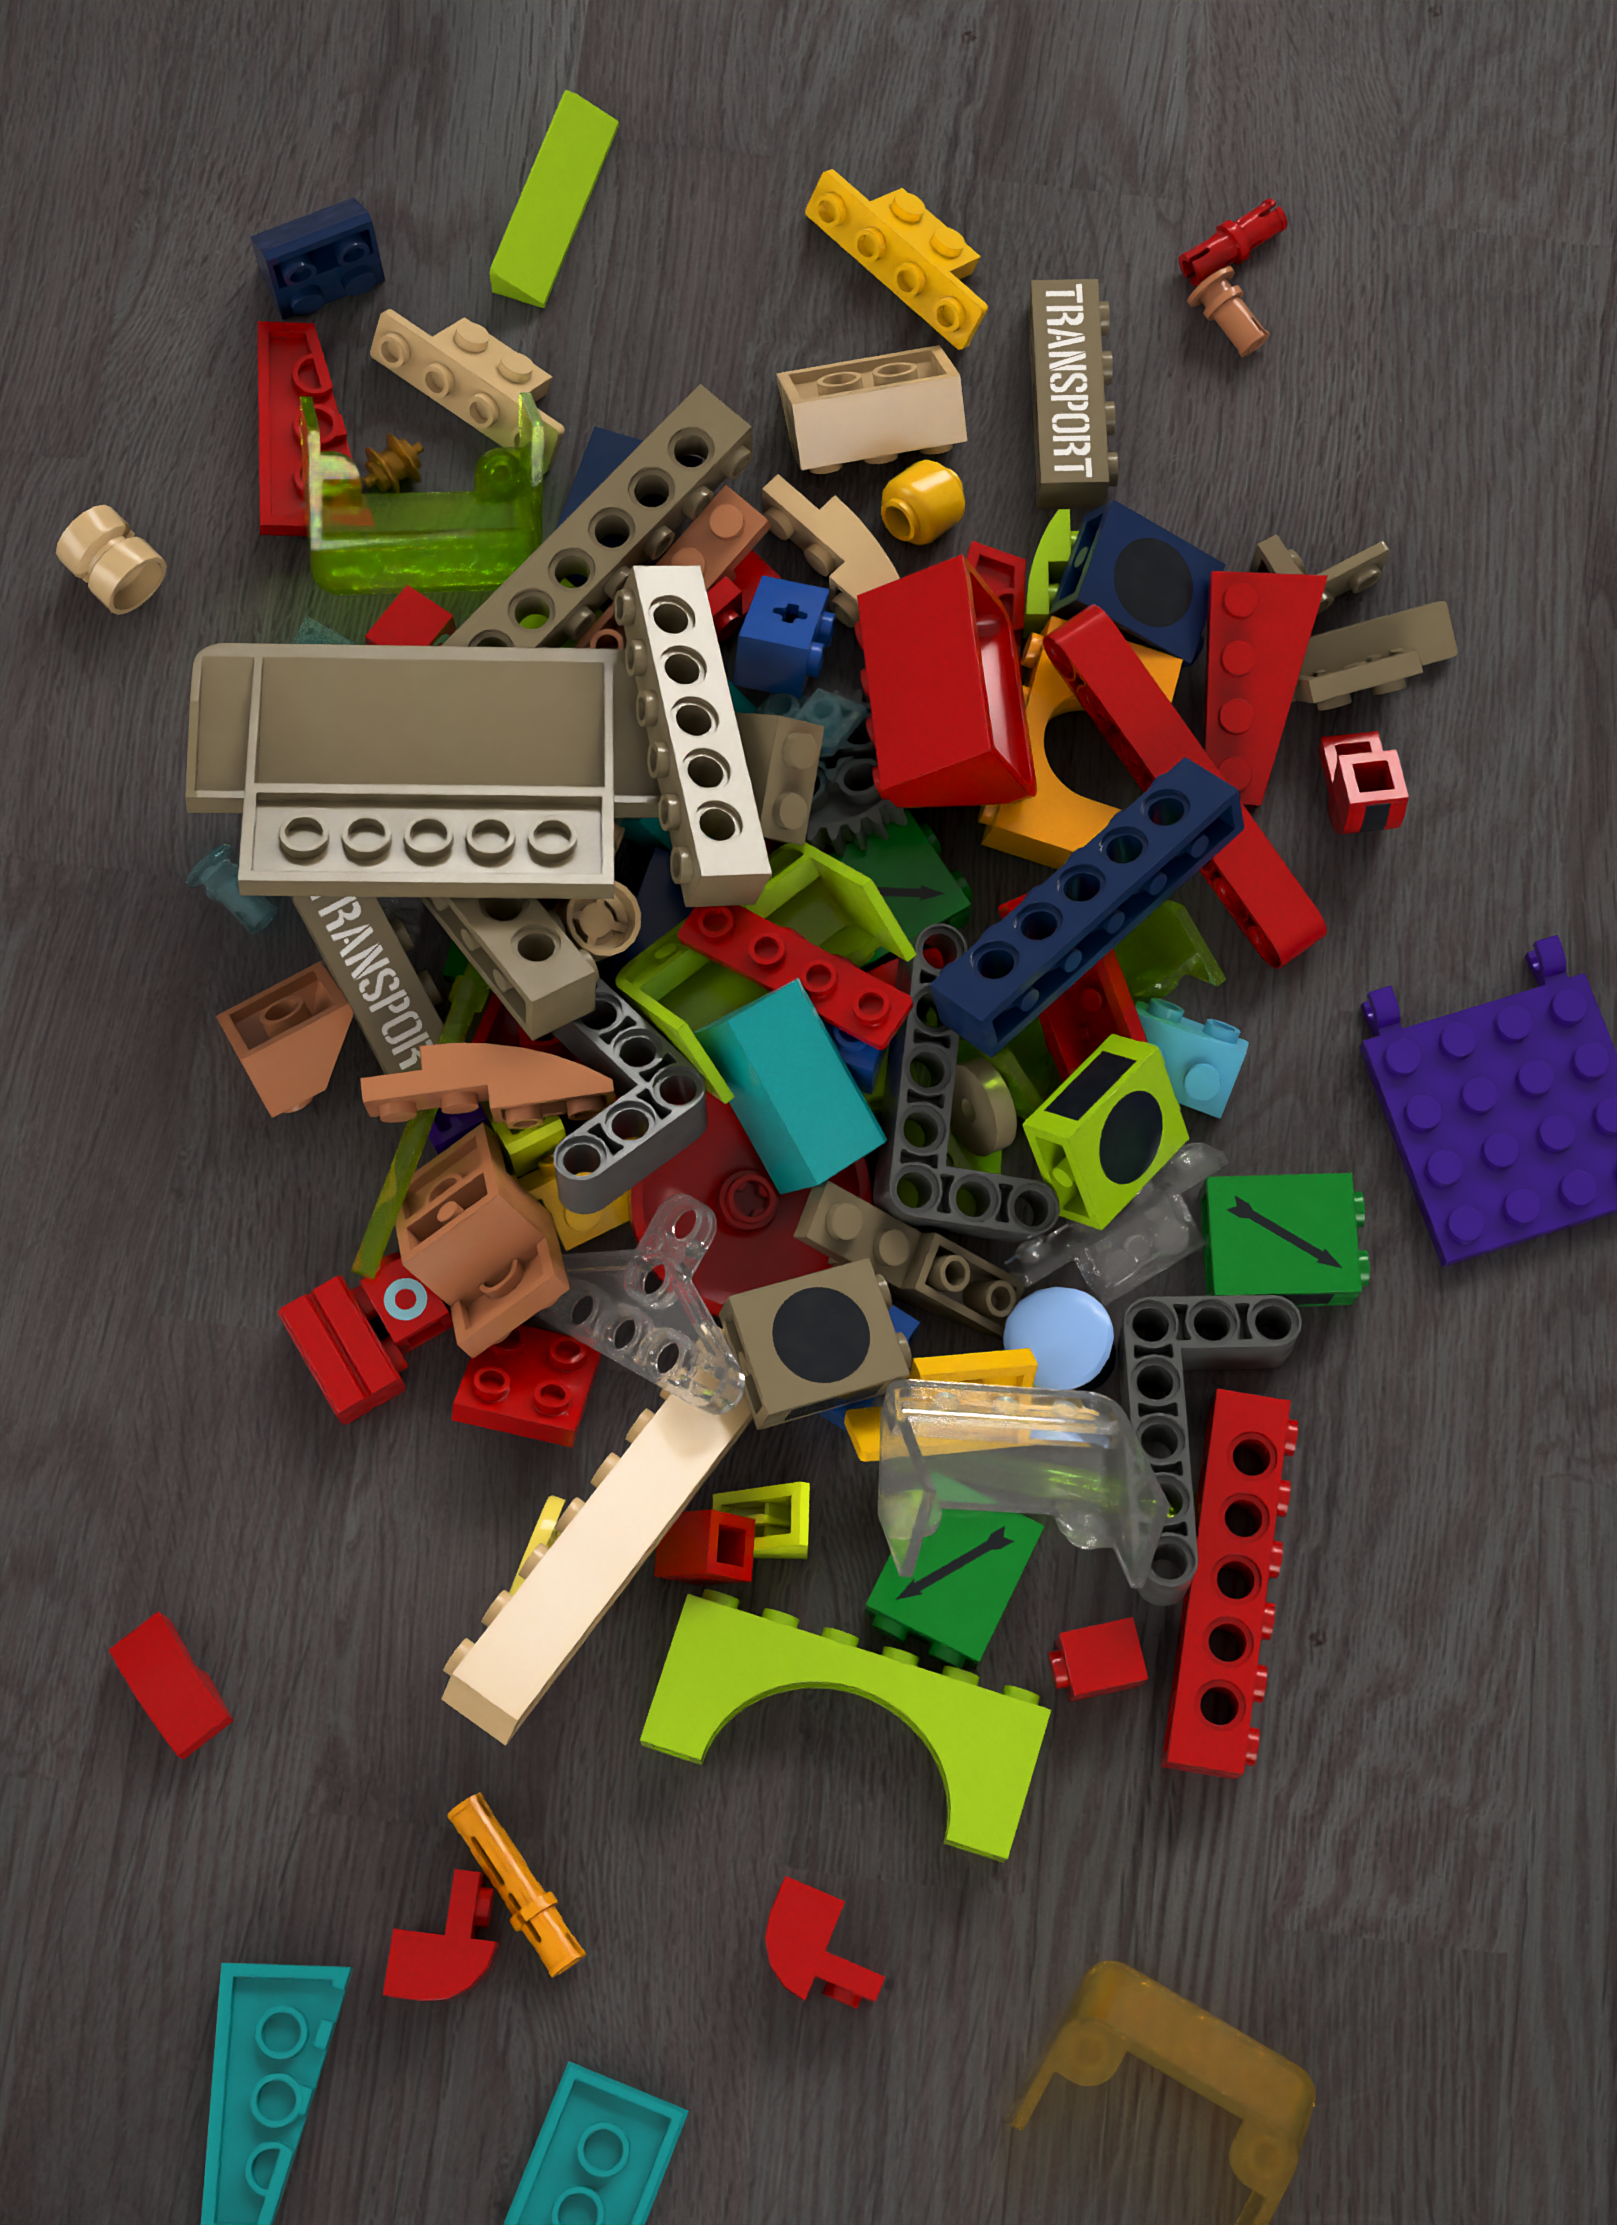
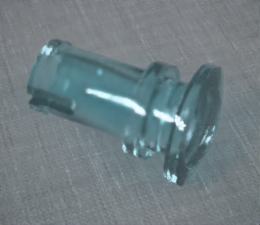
(222, 884)

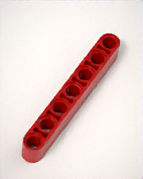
(1150, 742)

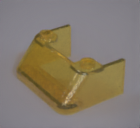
(1127, 2011)

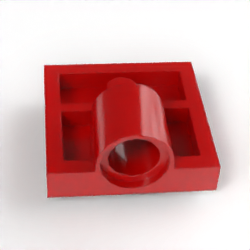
(529, 1386)

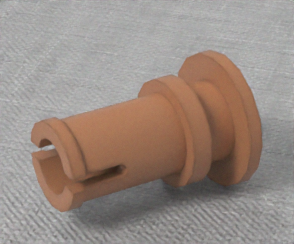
(1229, 311)

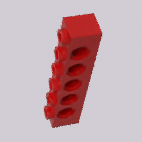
(1190, 1739)

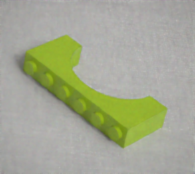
(976, 1736)

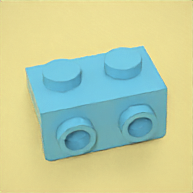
(1197, 1056)

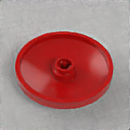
(753, 1220)

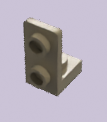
(1351, 574)

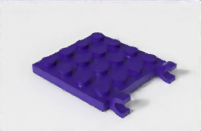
(1502, 1110)

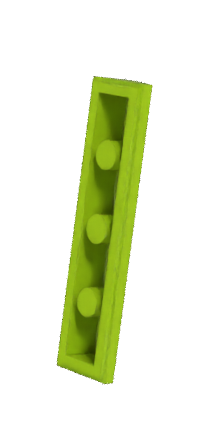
(553, 201)

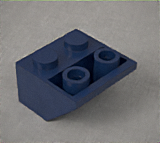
(319, 258)

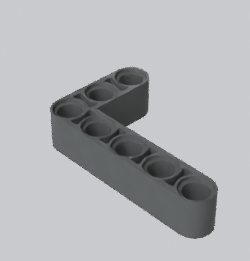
(932, 1109)
(640, 1112)
(1166, 1418)

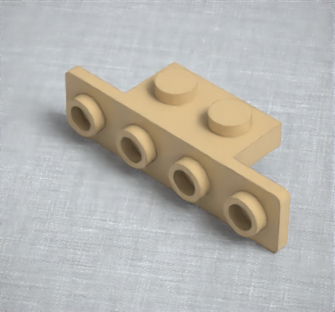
(468, 376)

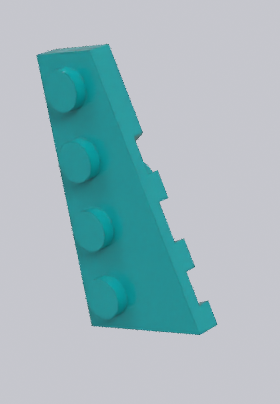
(264, 2077)

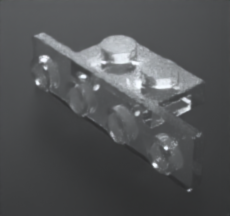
(1138, 1241)

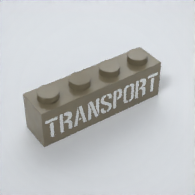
(1069, 394)
(375, 976)

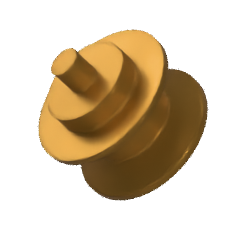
(393, 464)

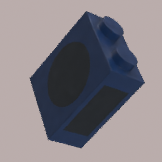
(1141, 578)

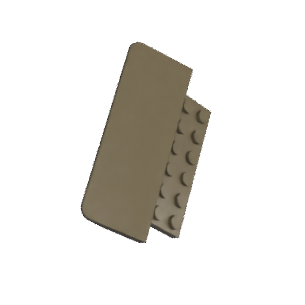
(419, 767)

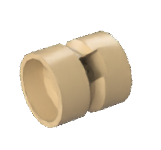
(109, 557)
(602, 925)

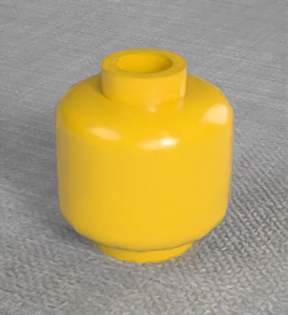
(922, 502)

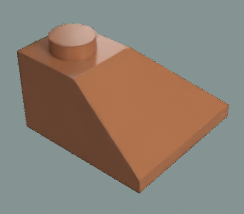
(290, 1037)

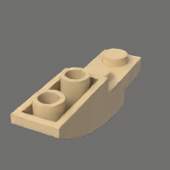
(832, 544)

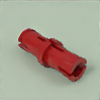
(1233, 241)

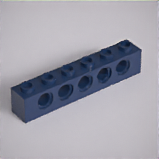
(1087, 906)

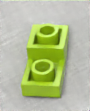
(1048, 571)

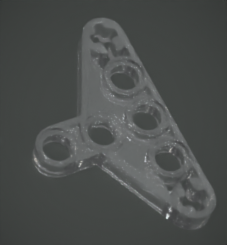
(660, 1318)

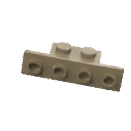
(1374, 655)

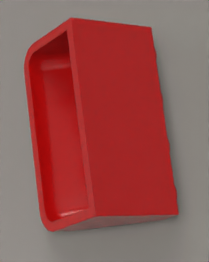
(944, 691)

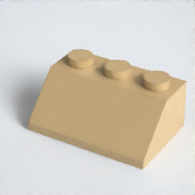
(873, 409)

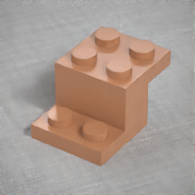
(480, 1241)

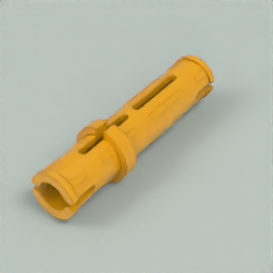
(524, 1897)

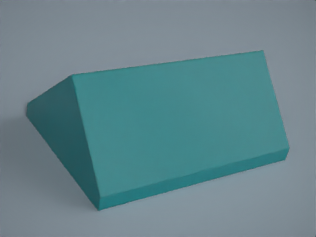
(791, 1088)

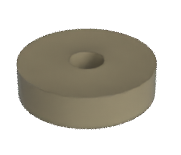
(982, 1108)

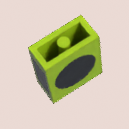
(1107, 1130)

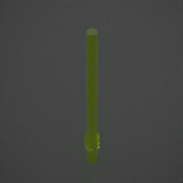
(467, 997)

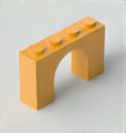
(1057, 819)

